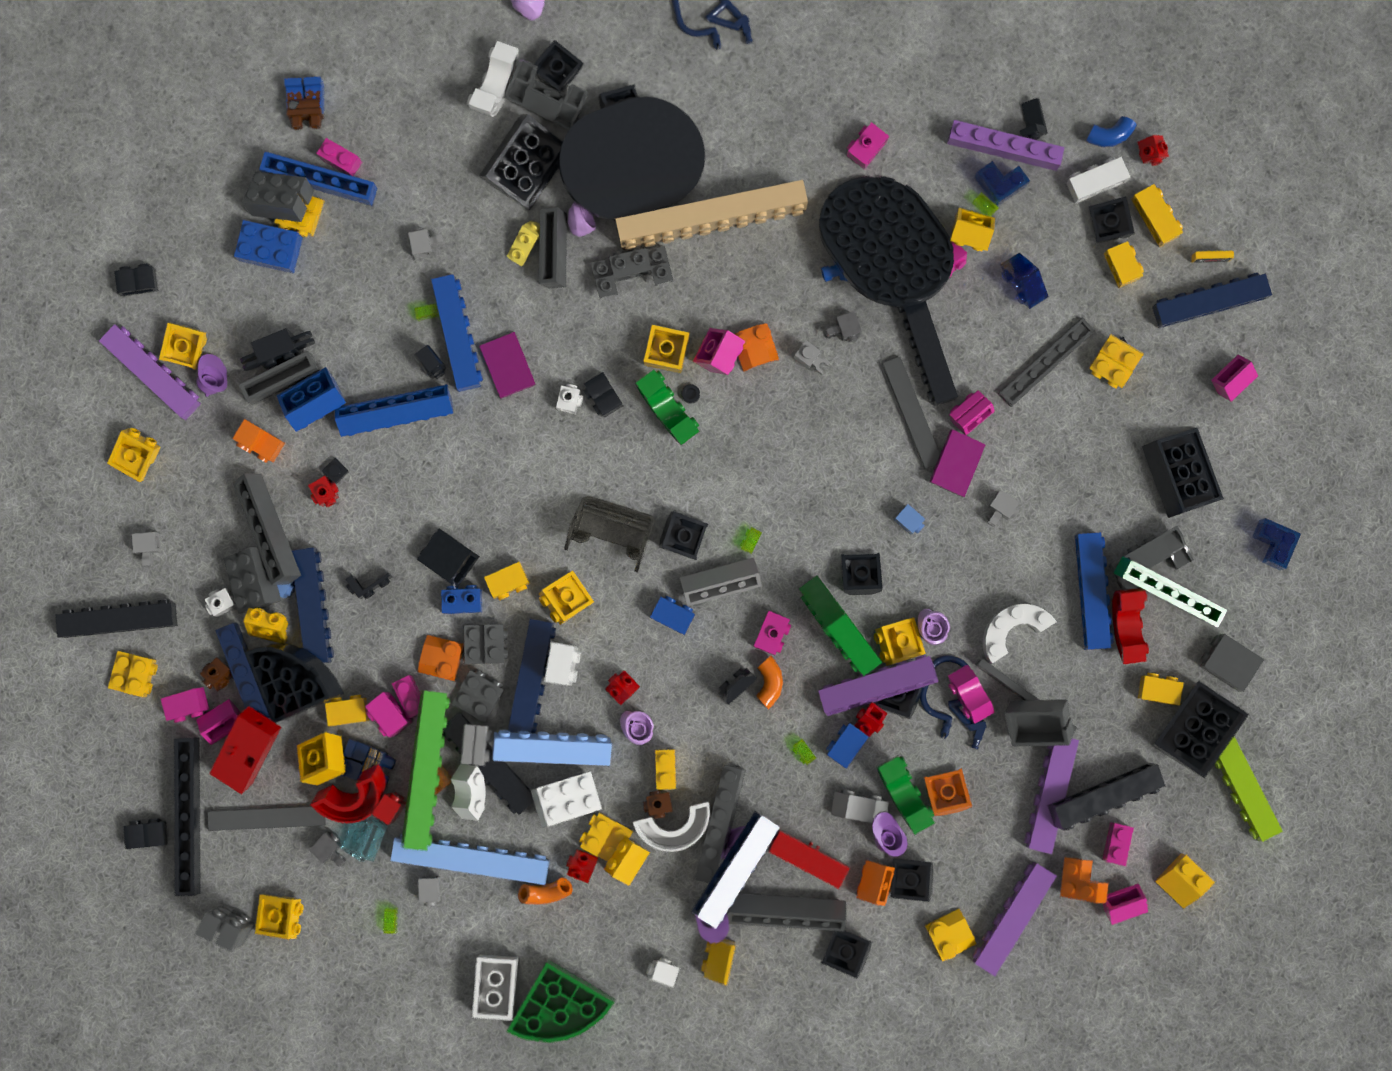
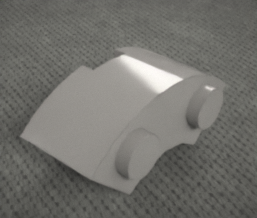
(857, 807)

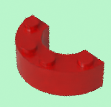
(1128, 624)
(352, 807)

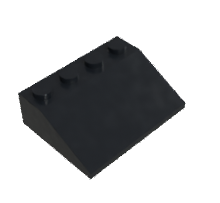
(524, 161)
(1182, 472)
(1201, 729)

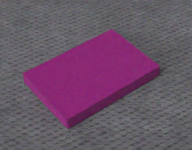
(507, 365)
(957, 463)

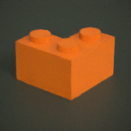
(253, 438)
(1078, 883)

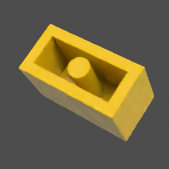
(1124, 264)
(507, 581)
(1160, 690)
(346, 711)
(665, 769)
(626, 861)

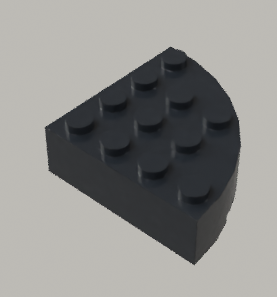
(291, 679)

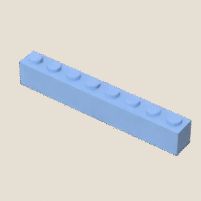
(475, 861)

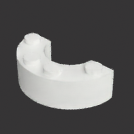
(495, 82)
(1002, 622)
(675, 839)

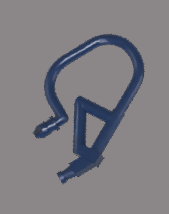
(742, 22)
(954, 707)

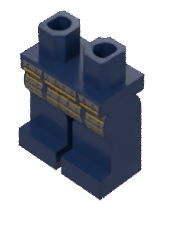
(368, 755)

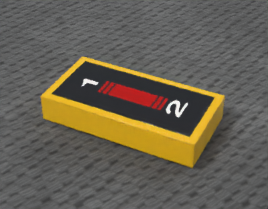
(1212, 256)

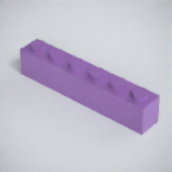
(1005, 145)
(153, 375)
(878, 686)
(1053, 788)
(1014, 918)

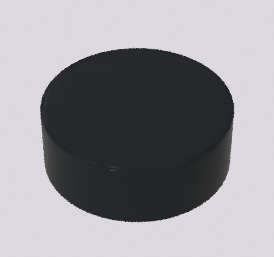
(690, 394)

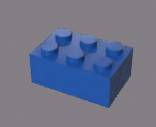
(268, 246)
(311, 399)

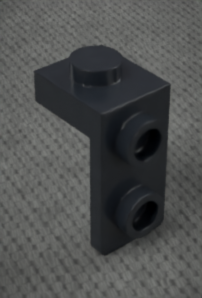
(1034, 120)
(355, 587)

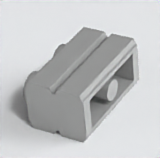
(474, 745)

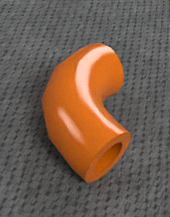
(772, 682)
(545, 893)

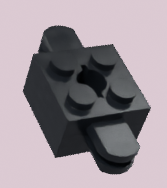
(276, 349)

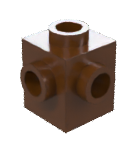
(216, 675)
(664, 800)

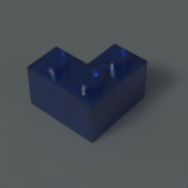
(1000, 187)
(1025, 280)
(1281, 542)

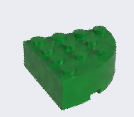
(838, 626)
(559, 1007)

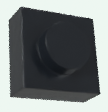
(335, 470)

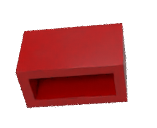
(389, 807)

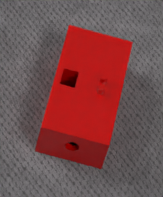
(245, 750)
(809, 859)

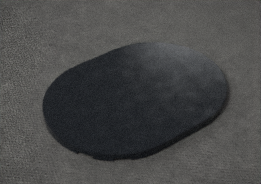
(631, 158)
(886, 241)

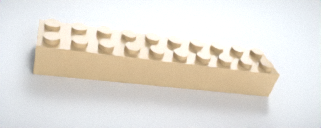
(712, 215)

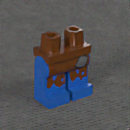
(305, 101)

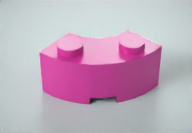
(970, 694)

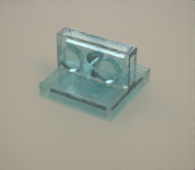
(364, 839)

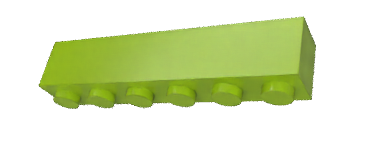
(1247, 793)

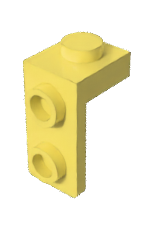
(524, 242)

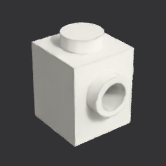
(569, 399)
(220, 602)
(662, 972)

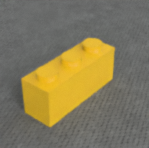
(1157, 215)

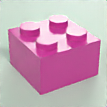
(719, 351)
(388, 714)

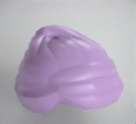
(529, 8)
(580, 221)
(936, 630)
(641, 729)

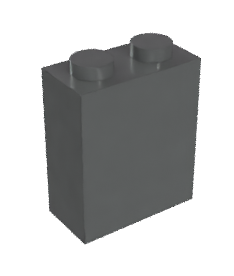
(1231, 662)

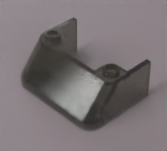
(611, 524)

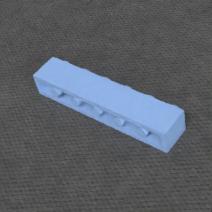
(551, 748)

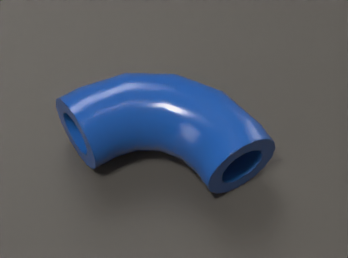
(1112, 136)

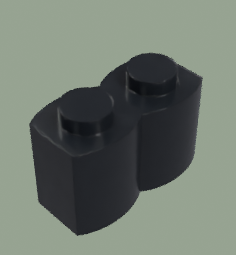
(136, 280)
(430, 362)
(603, 395)
(146, 834)

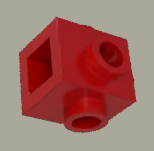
(1153, 150)
(319, 487)
(621, 687)
(870, 719)
(581, 866)

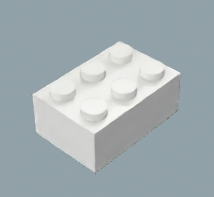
(562, 664)
(566, 799)
(495, 987)

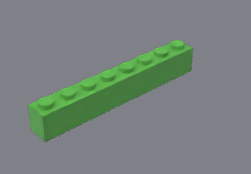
(424, 770)

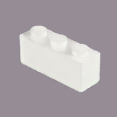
(1097, 179)

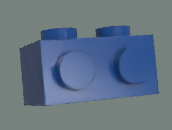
(461, 600)
(672, 615)
(846, 745)

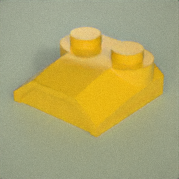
(182, 345)
(950, 934)

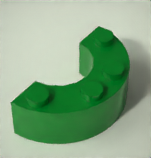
(665, 407)
(905, 795)

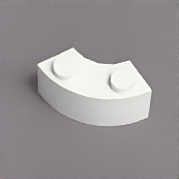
(469, 792)

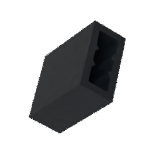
(448, 558)

